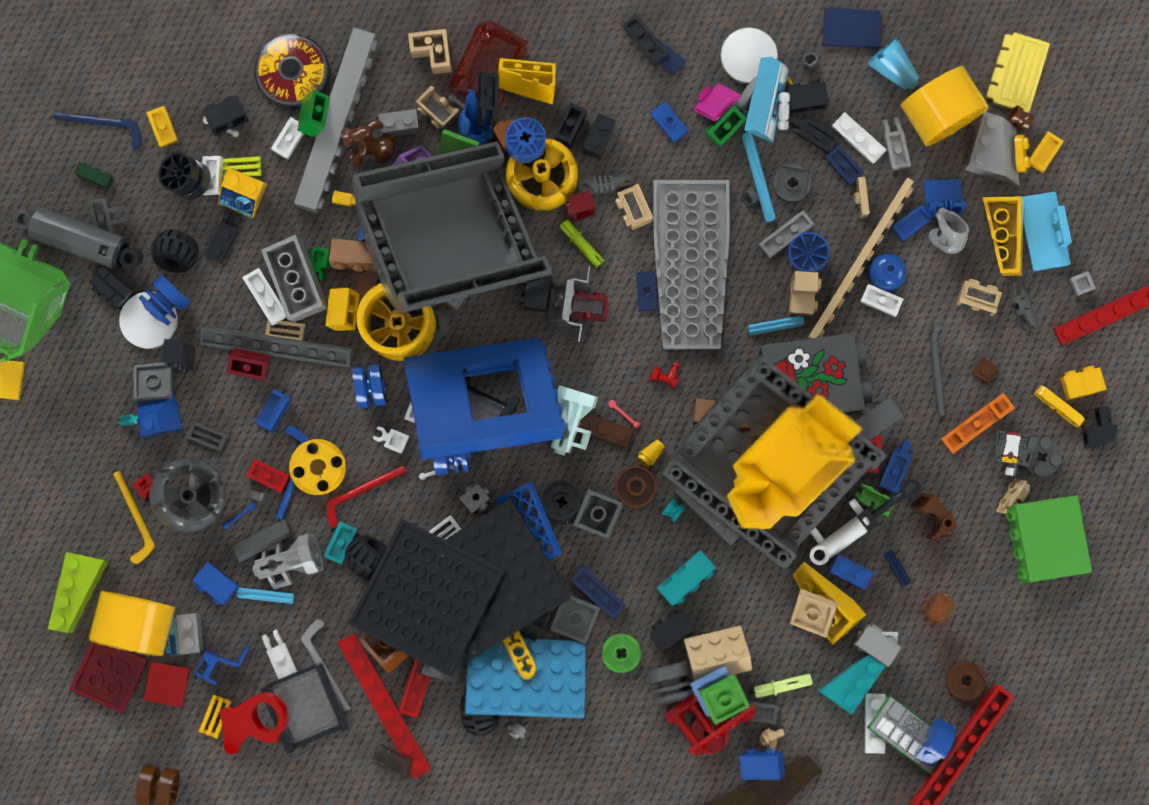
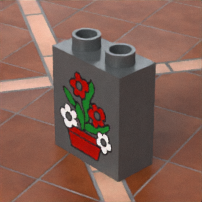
(825, 368)

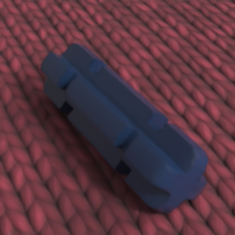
(897, 568)

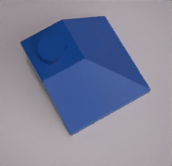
(158, 417)

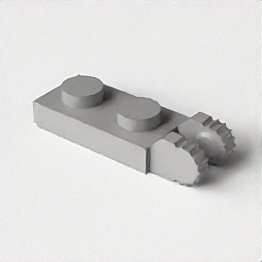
(896, 146)

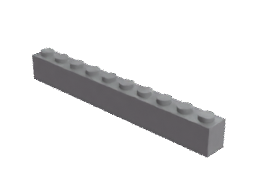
(340, 112)

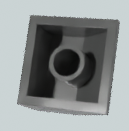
(598, 513)

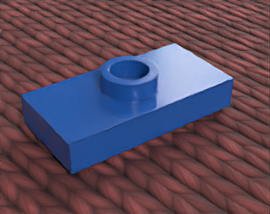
(669, 122)

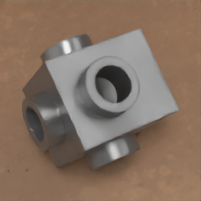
(468, 498)

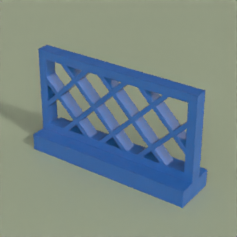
(541, 519)

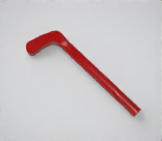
(332, 503)

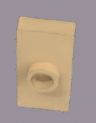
(861, 197)

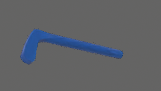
(292, 431)

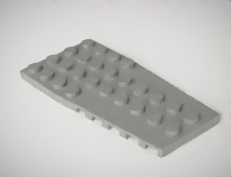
(691, 260)

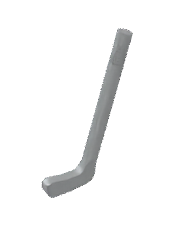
(306, 640)

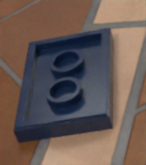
(851, 28)

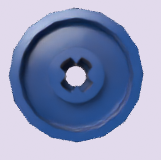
(368, 386)

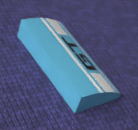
(765, 98)

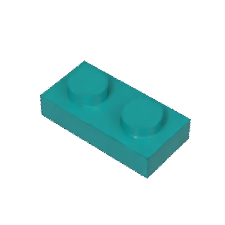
(342, 537)

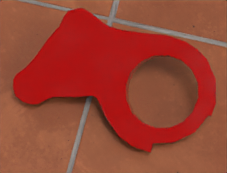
(243, 721)

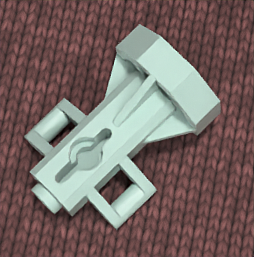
(574, 408)

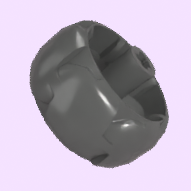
(199, 516)

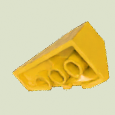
(847, 613)

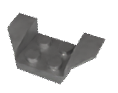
(559, 304)

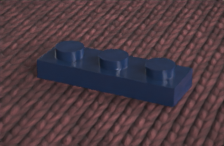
(598, 592)

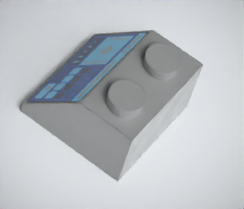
(184, 635)

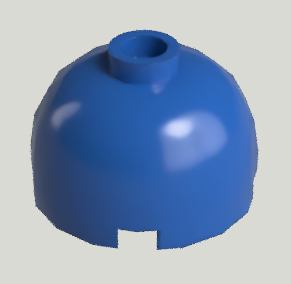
(887, 272)

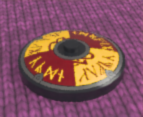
(291, 69)

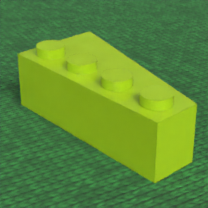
(74, 590)

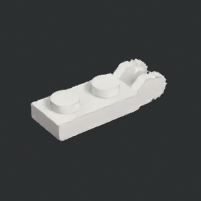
(279, 656)

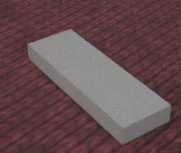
(785, 234)

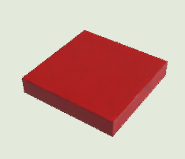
(166, 684)

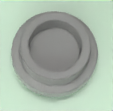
(516, 730)

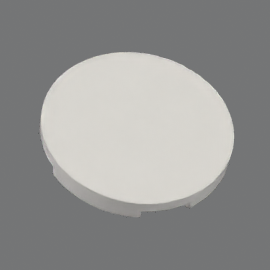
(743, 53)
(141, 327)

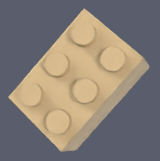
(718, 649)

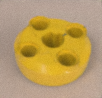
(317, 467)

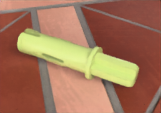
(782, 685)

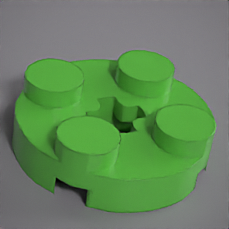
(623, 664)

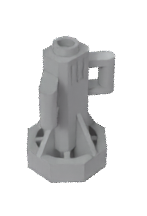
(302, 556)

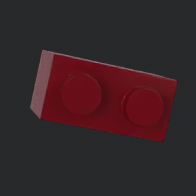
(248, 364)

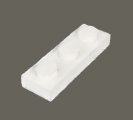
(858, 138)
(265, 296)
(873, 743)

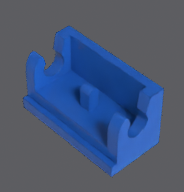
(273, 410)

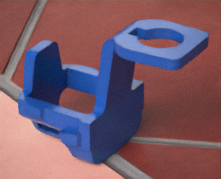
(211, 659)

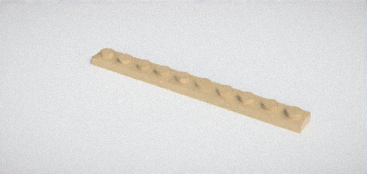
(866, 253)

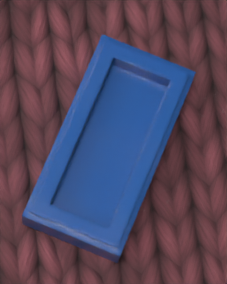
(911, 223)

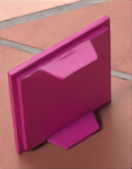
(716, 101)

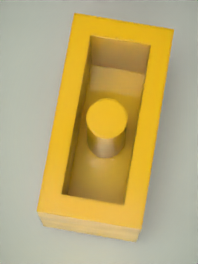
(342, 309)

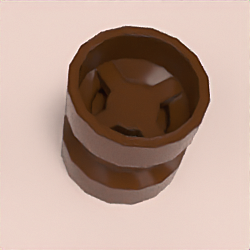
(1020, 118)

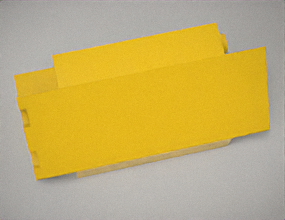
(792, 464)

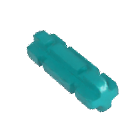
(128, 420)

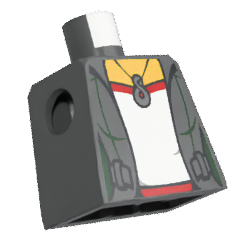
(1014, 450)

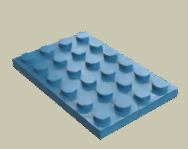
(552, 692)

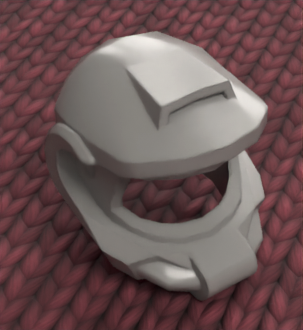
(949, 238)

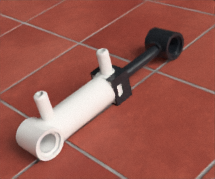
(858, 526)

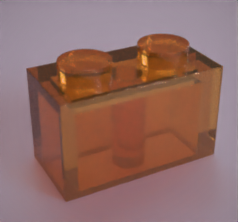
(938, 608)

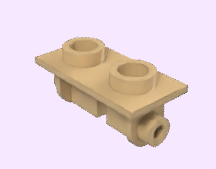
(1018, 490)

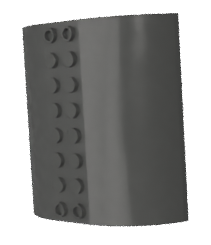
(444, 228)

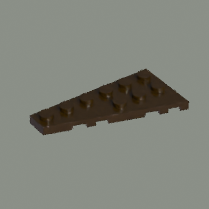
(772, 792)

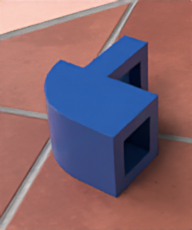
(938, 743)

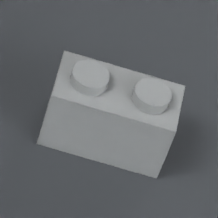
(400, 123)
(878, 645)

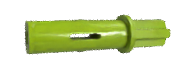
(581, 243)

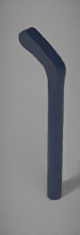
(132, 125)

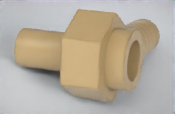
(770, 737)

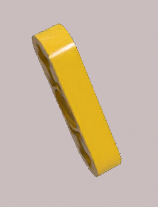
(1062, 407)
(519, 666)

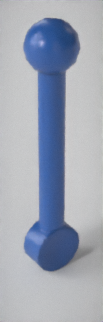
(252, 506)

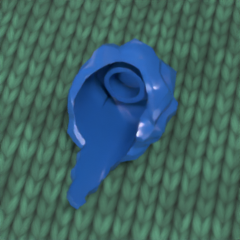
(468, 121)

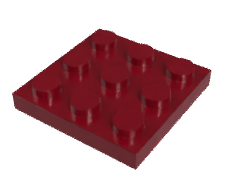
(109, 675)

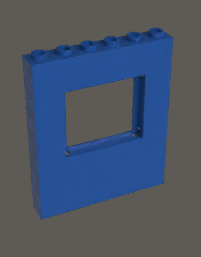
(443, 404)

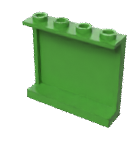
(1048, 539)

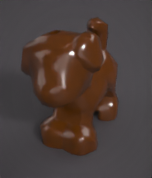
(380, 148)

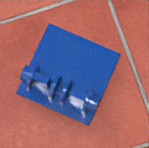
(943, 195)

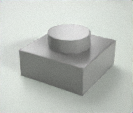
(1082, 283)

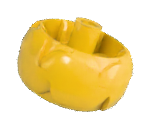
(552, 195)

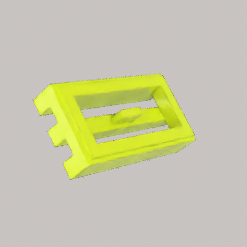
(244, 167)

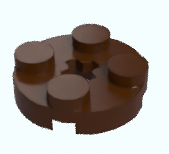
(976, 681)

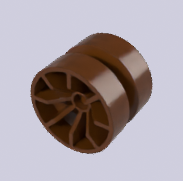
(635, 487)
(157, 787)

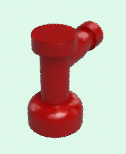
(670, 379)

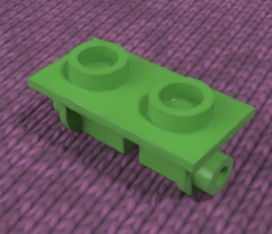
(866, 495)

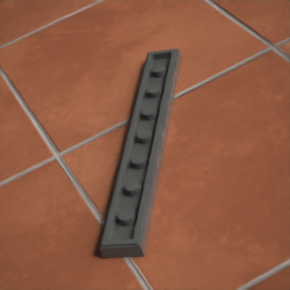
(276, 346)

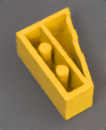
(528, 78)

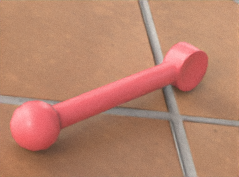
(612, 404)

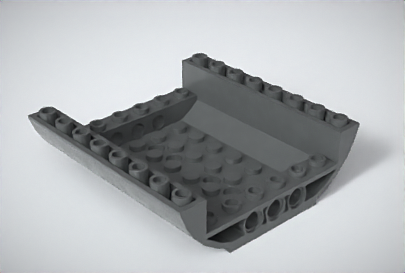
(712, 447)

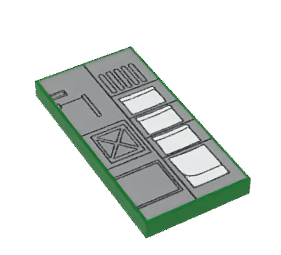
(901, 730)

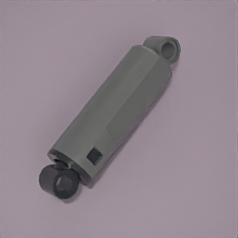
(78, 238)

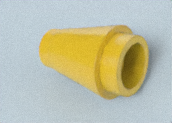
(650, 454)

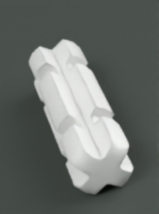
(783, 110)

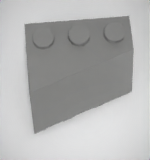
(994, 149)

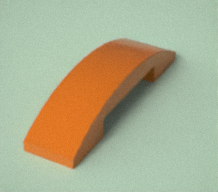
(977, 423)

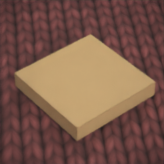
(813, 613)

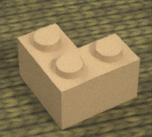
(432, 44)
(802, 293)

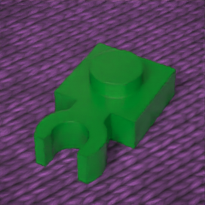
(320, 260)

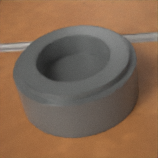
(255, 495)

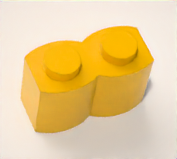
(1082, 383)

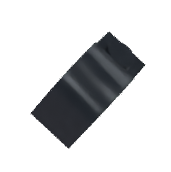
(1103, 433)

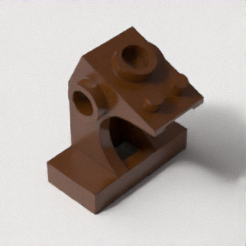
(930, 504)

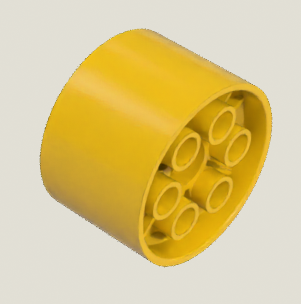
(944, 106)
(131, 623)

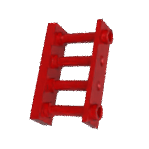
(692, 704)

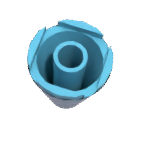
(895, 65)

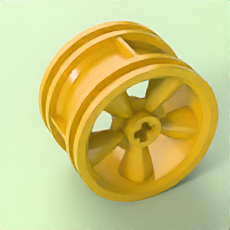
(372, 304)

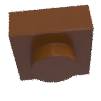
(984, 370)

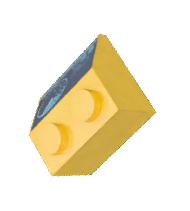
(241, 192)

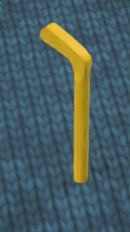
(149, 543)

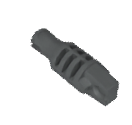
(604, 184)

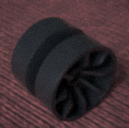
(184, 176)

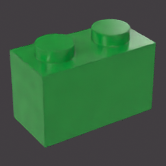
(313, 113)
(725, 126)

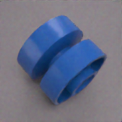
(808, 252)

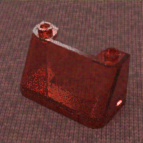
(483, 54)

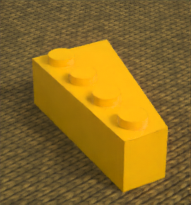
(1006, 228)

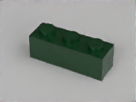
(94, 175)

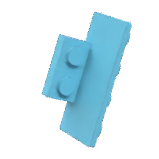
(1046, 231)

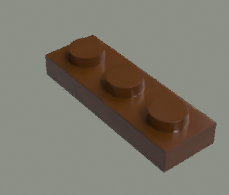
(606, 430)

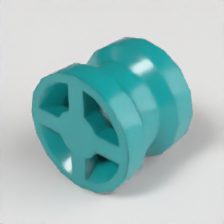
(673, 510)

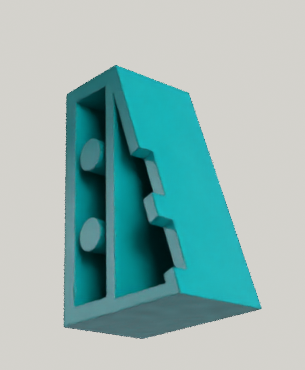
(686, 579)
(853, 683)

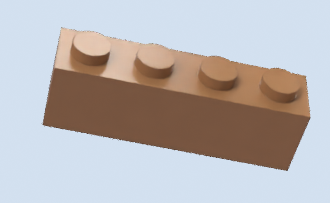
(350, 255)

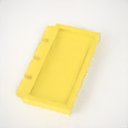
(1020, 71)

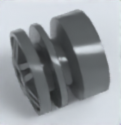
(670, 682)

